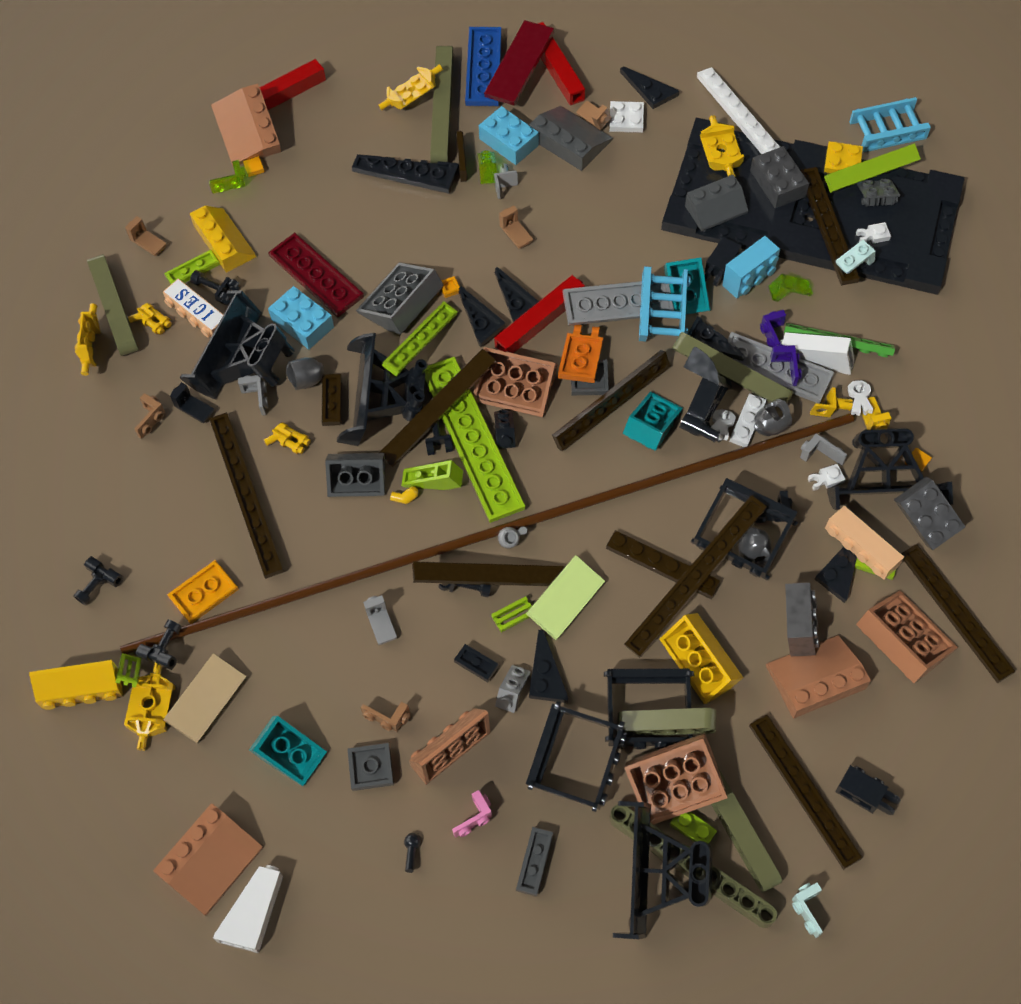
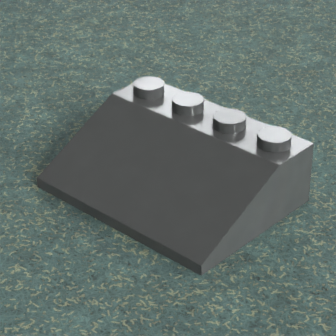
(569, 136)
(401, 297)

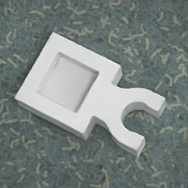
(875, 233)
(827, 476)

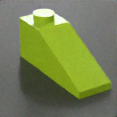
(435, 476)

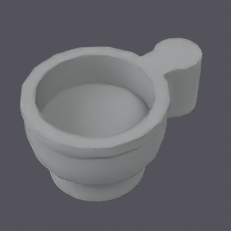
(509, 537)

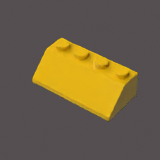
(222, 237)
(696, 648)
(76, 684)

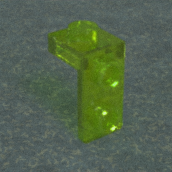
(487, 166)
(229, 182)
(788, 283)

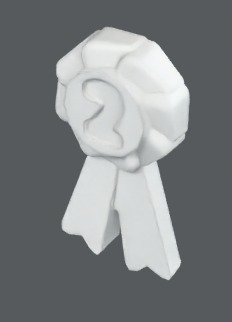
(860, 391)
(722, 420)

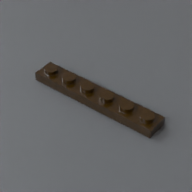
(656, 561)

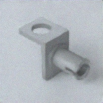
(504, 178)

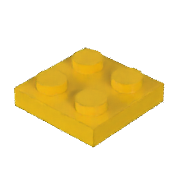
(841, 156)

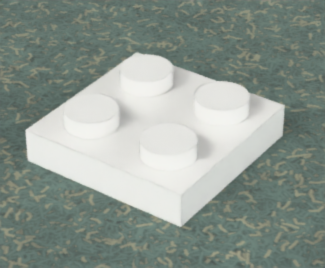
(626, 116)

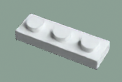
(745, 425)

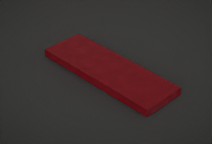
(519, 62)
(316, 274)

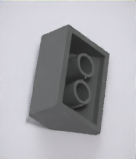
(716, 202)
(355, 474)

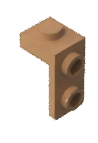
(596, 116)
(512, 227)
(143, 238)
(155, 415)
(399, 717)

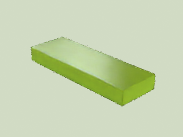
(184, 271)

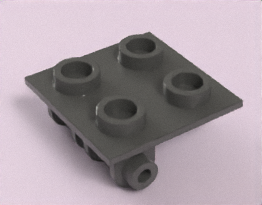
(878, 191)

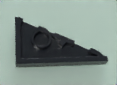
(650, 90)
(516, 298)
(483, 320)
(714, 339)
(838, 574)
(545, 679)

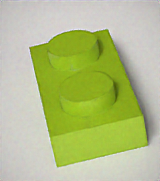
(693, 827)

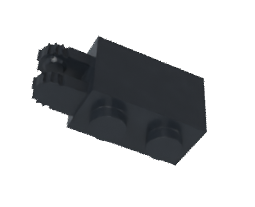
(722, 255)
(866, 791)

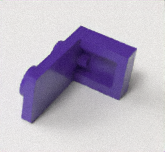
(770, 321)
(787, 354)

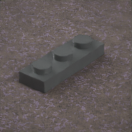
(534, 861)

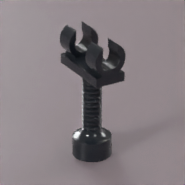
(198, 278)
(438, 440)
(483, 589)

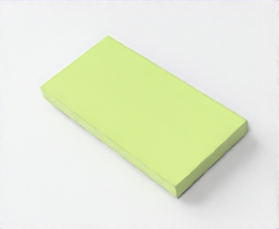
(565, 597)

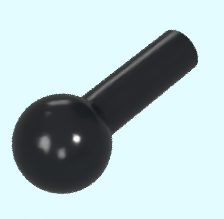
(411, 842)

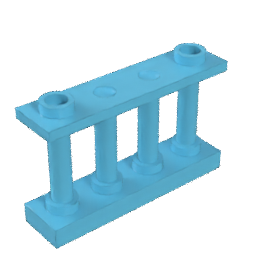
(893, 137)
(648, 295)

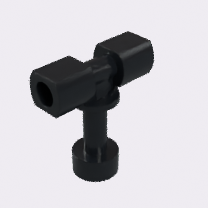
(99, 575)
(158, 652)

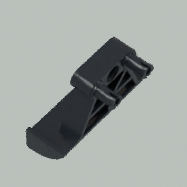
(238, 349)
(707, 397)
(408, 406)
(870, 440)
(700, 856)

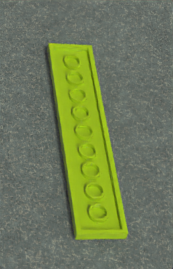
(476, 447)

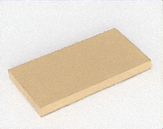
(204, 698)

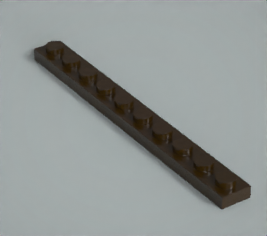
(246, 496)
(695, 576)

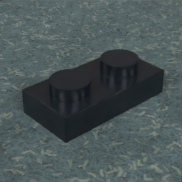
(476, 663)

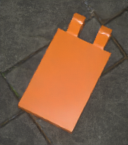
(581, 355)

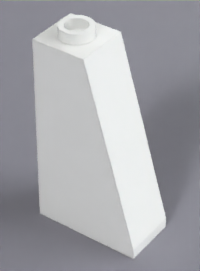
(824, 351)
(249, 916)

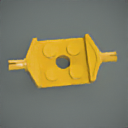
(412, 89)
(721, 137)
(88, 328)
(149, 721)

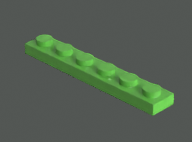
(862, 344)

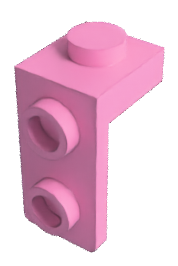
(482, 804)

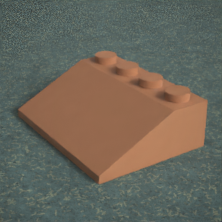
(246, 125)
(516, 383)
(906, 636)
(818, 679)
(450, 745)
(677, 778)
(208, 859)

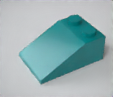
(696, 293)
(652, 420)
(287, 750)

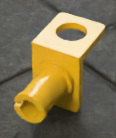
(832, 404)

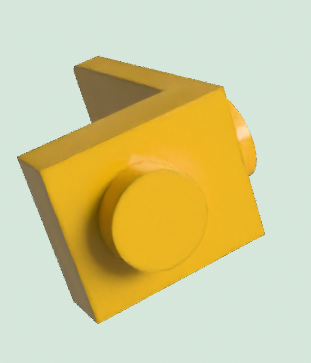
(877, 419)

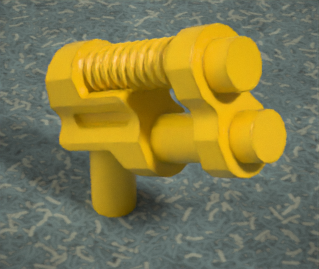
(147, 314)
(284, 434)

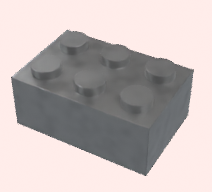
(779, 177)
(929, 513)
(801, 619)

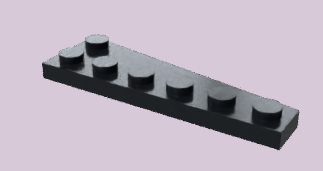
(422, 174)

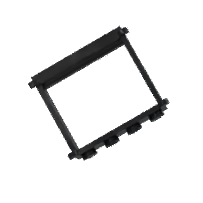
(773, 508)
(647, 676)
(546, 745)

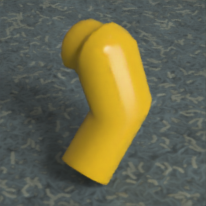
(405, 497)

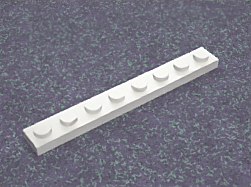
(737, 111)

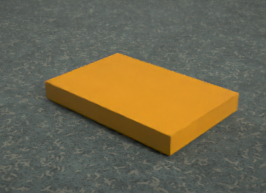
(203, 592)

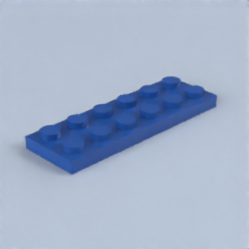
(482, 63)

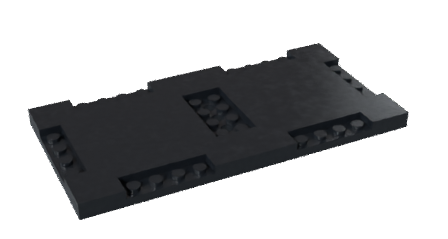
(917, 223)

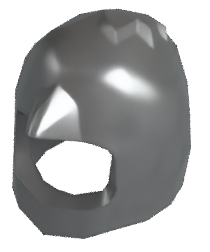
(307, 372)
(768, 421)
(755, 544)

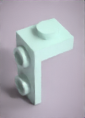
(855, 256)
(806, 893)

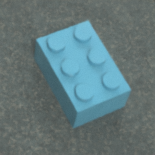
(508, 135)
(751, 267)
(301, 317)

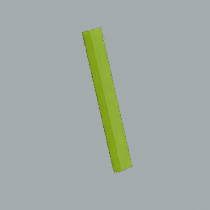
(872, 167)
(419, 338)

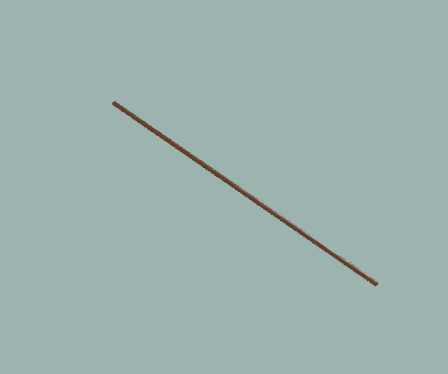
(492, 532)

